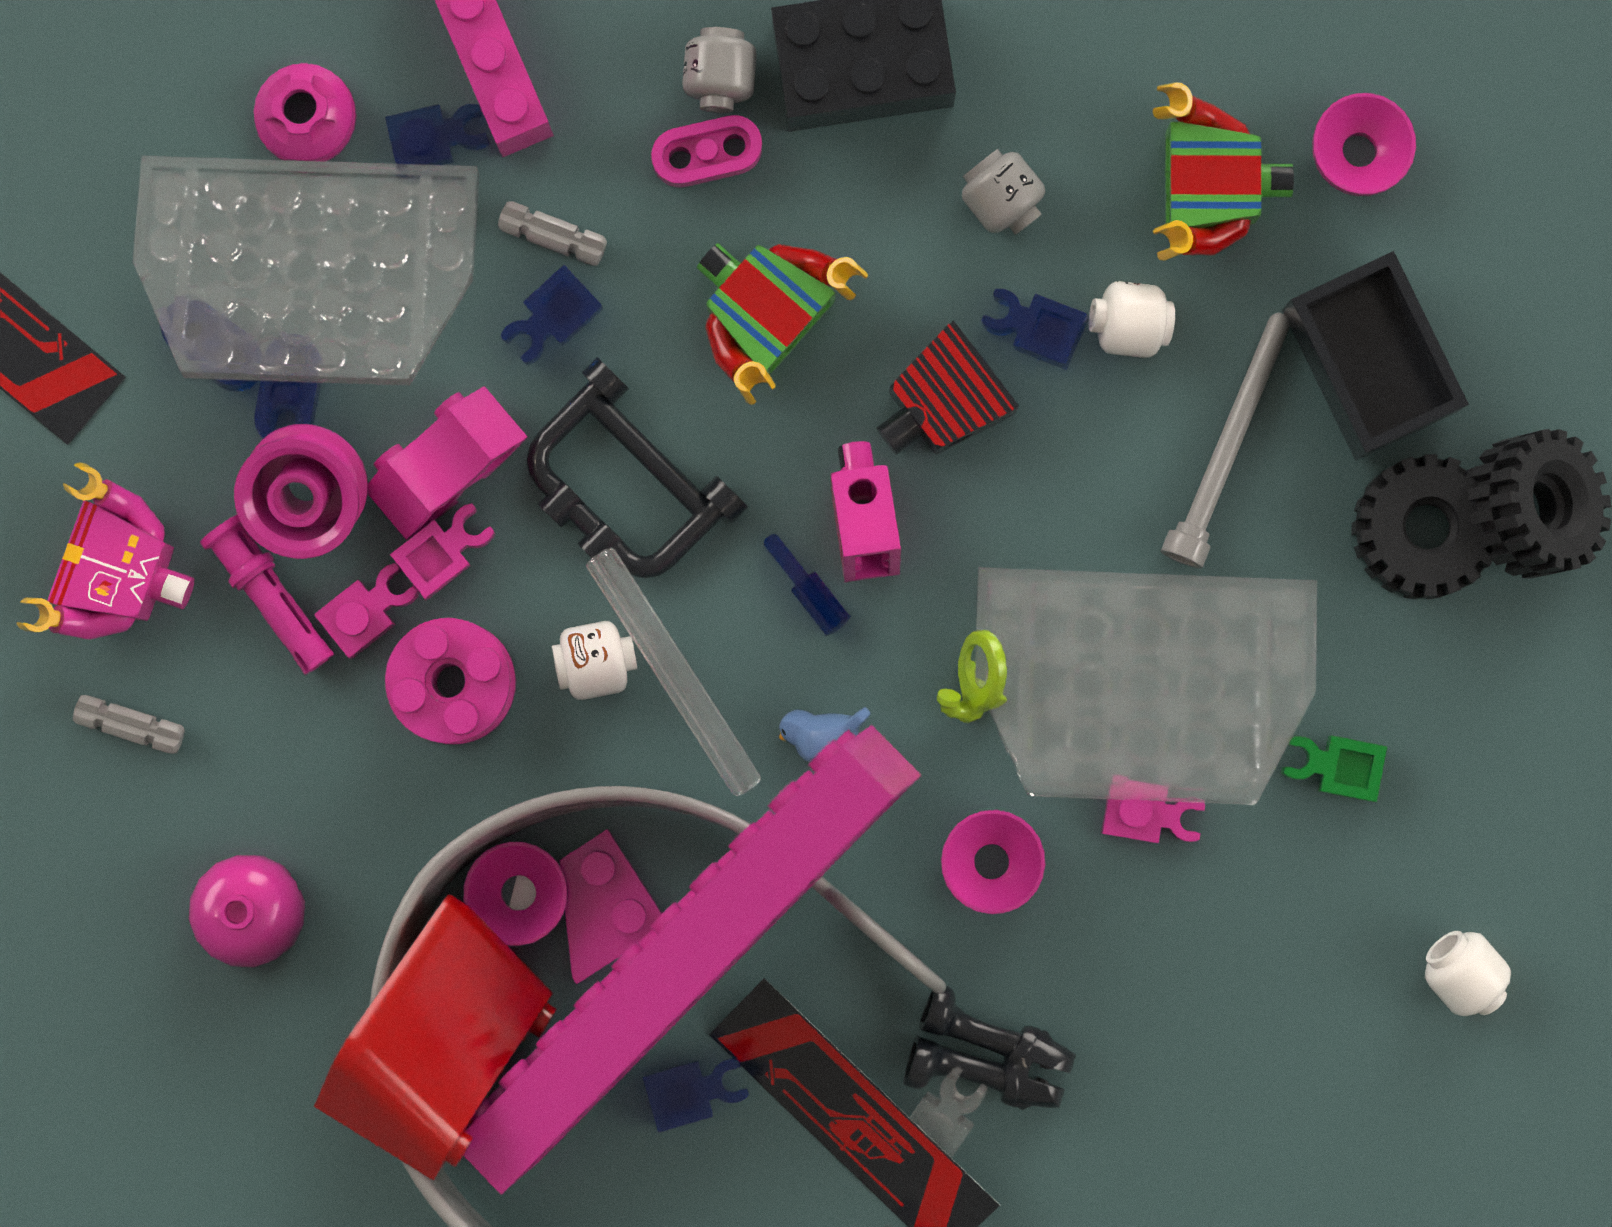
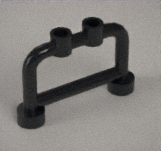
(564, 504)

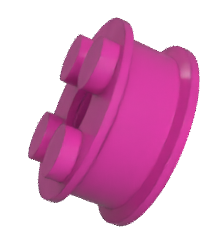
(321, 463)
(414, 675)

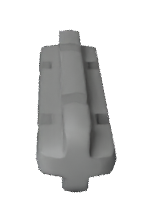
(552, 233)
(128, 724)

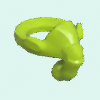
(975, 699)

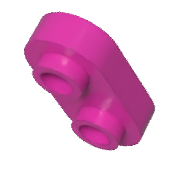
(705, 146)

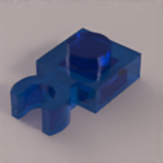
(427, 137)
(558, 309)
(1043, 330)
(684, 1094)

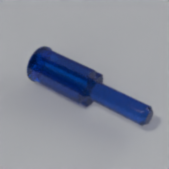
(809, 589)

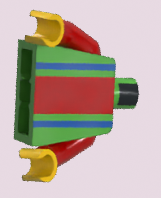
(1212, 176)
(768, 306)

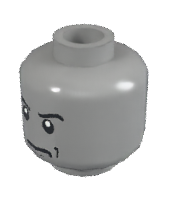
(719, 69)
(1003, 192)

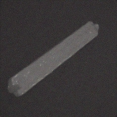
(673, 671)

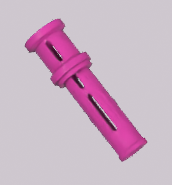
(253, 573)

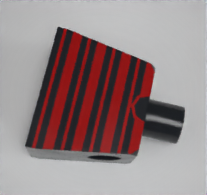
(946, 396)

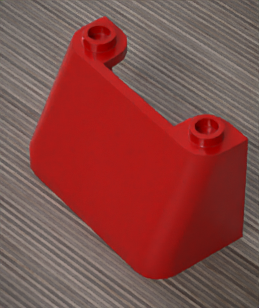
(436, 1041)

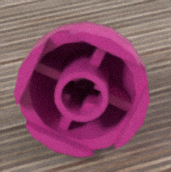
(246, 911)

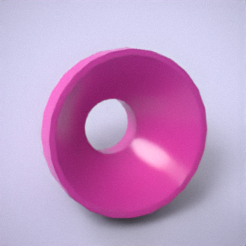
(1382, 125)
(324, 133)
(1024, 857)
(485, 887)

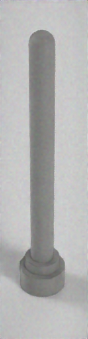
(1189, 539)

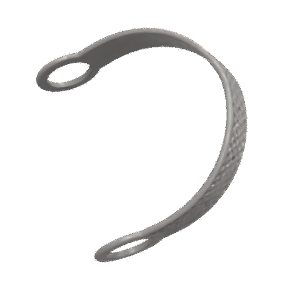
(446, 864)

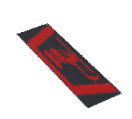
(49, 366)
(850, 1114)

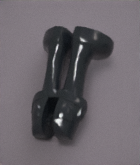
(1010, 1077)

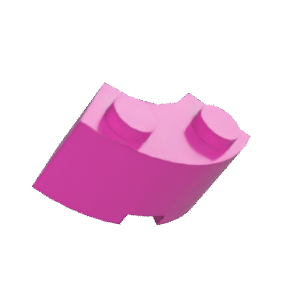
(446, 459)

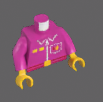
(110, 566)

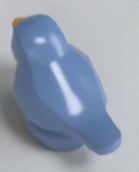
(813, 732)

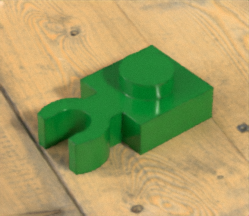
(1346, 767)

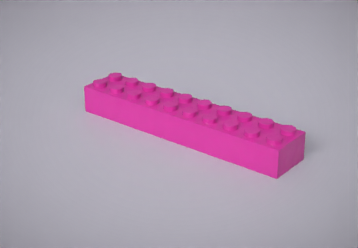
(686, 953)

